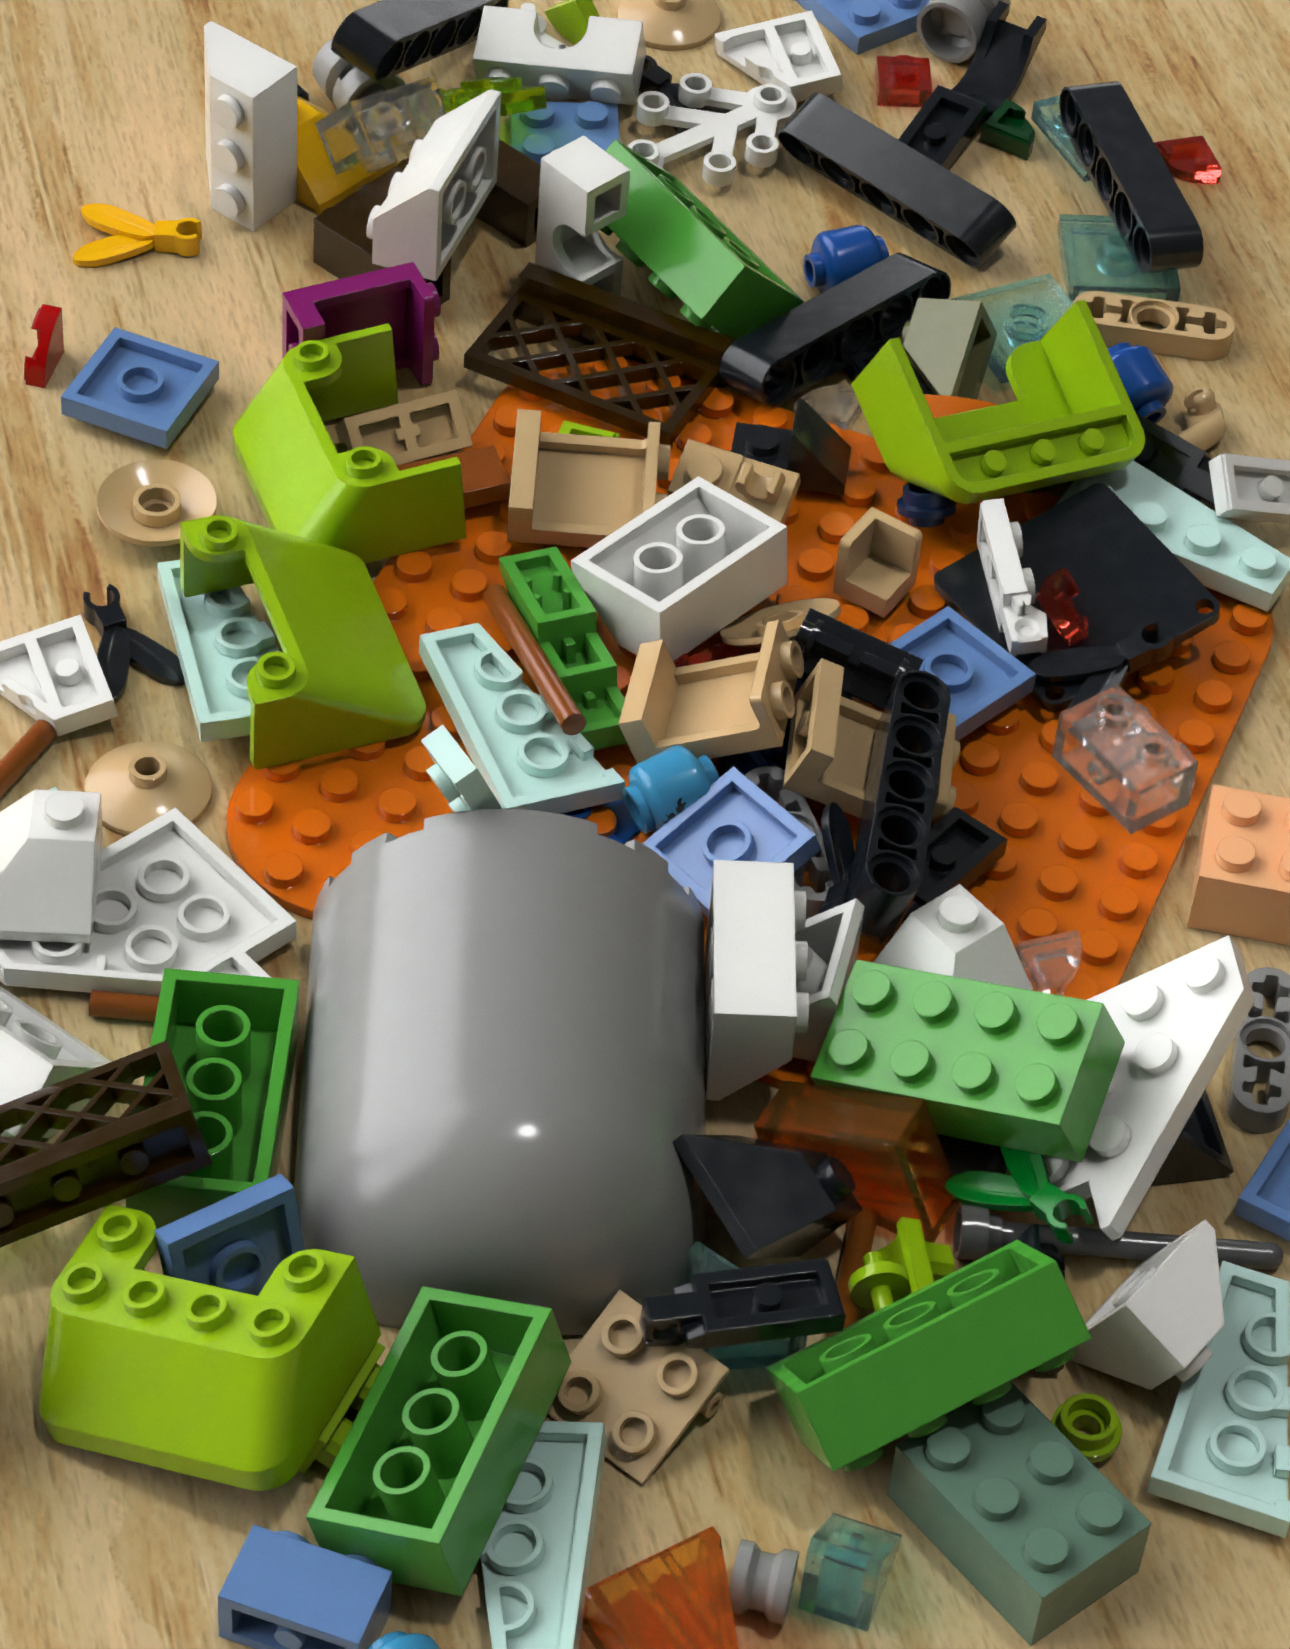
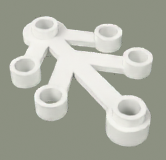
(762, 108)

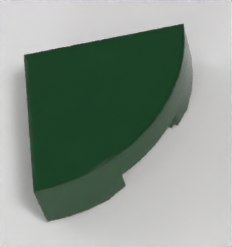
(1009, 130)

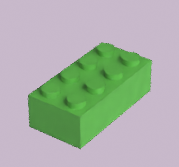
(694, 253)
(982, 1055)
(237, 1063)
(929, 1356)
(442, 1437)

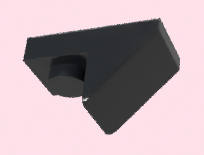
(808, 449)

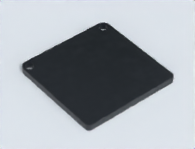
(1120, 575)

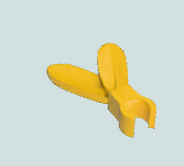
(134, 236)

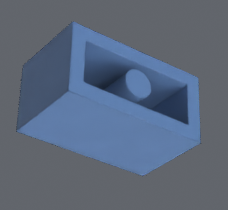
(302, 1595)

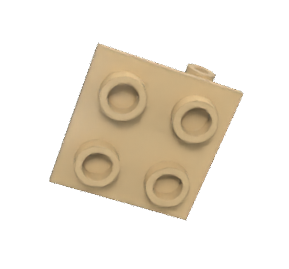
(635, 1389)

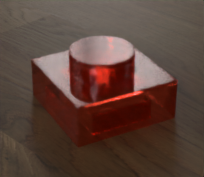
(902, 81)

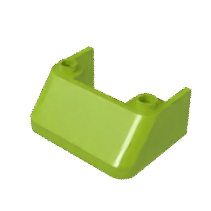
(352, 496)

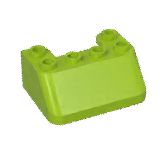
(1064, 426)
(198, 1370)

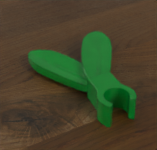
(1022, 1191)

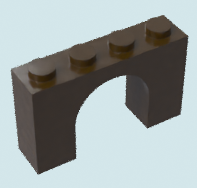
(510, 208)

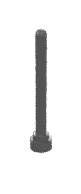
(982, 1233)

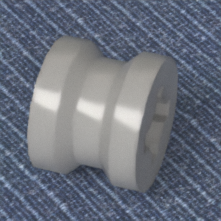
(763, 1581)

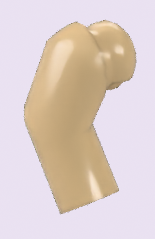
(1203, 419)

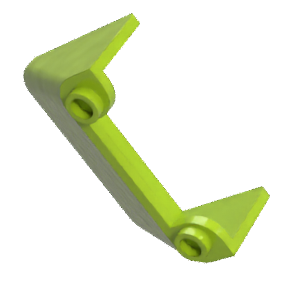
(340, 661)

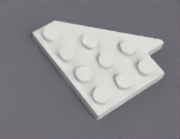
(159, 905)
(1175, 1036)

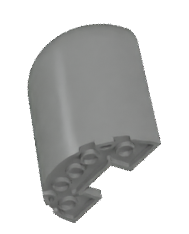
(504, 1066)

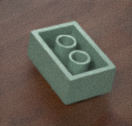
(1019, 1512)

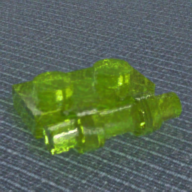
(514, 96)

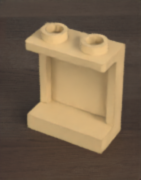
(580, 485)
(714, 704)
(834, 746)

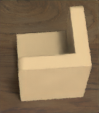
(877, 562)

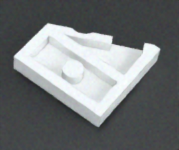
(783, 53)
(56, 676)

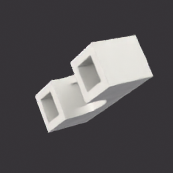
(598, 68)
(579, 195)

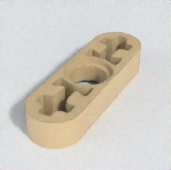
(1205, 332)

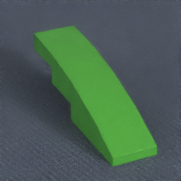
(567, 633)

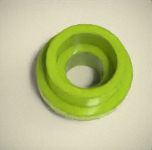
(1092, 1414)

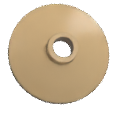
(673, 23)
(151, 498)
(750, 629)
(148, 781)

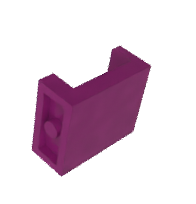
(368, 300)

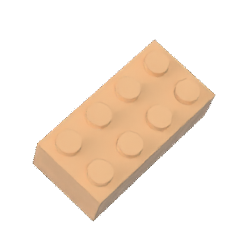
(1243, 867)

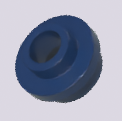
(924, 506)

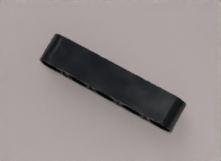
(407, 33)
(1131, 177)
(897, 180)
(829, 329)
(899, 801)

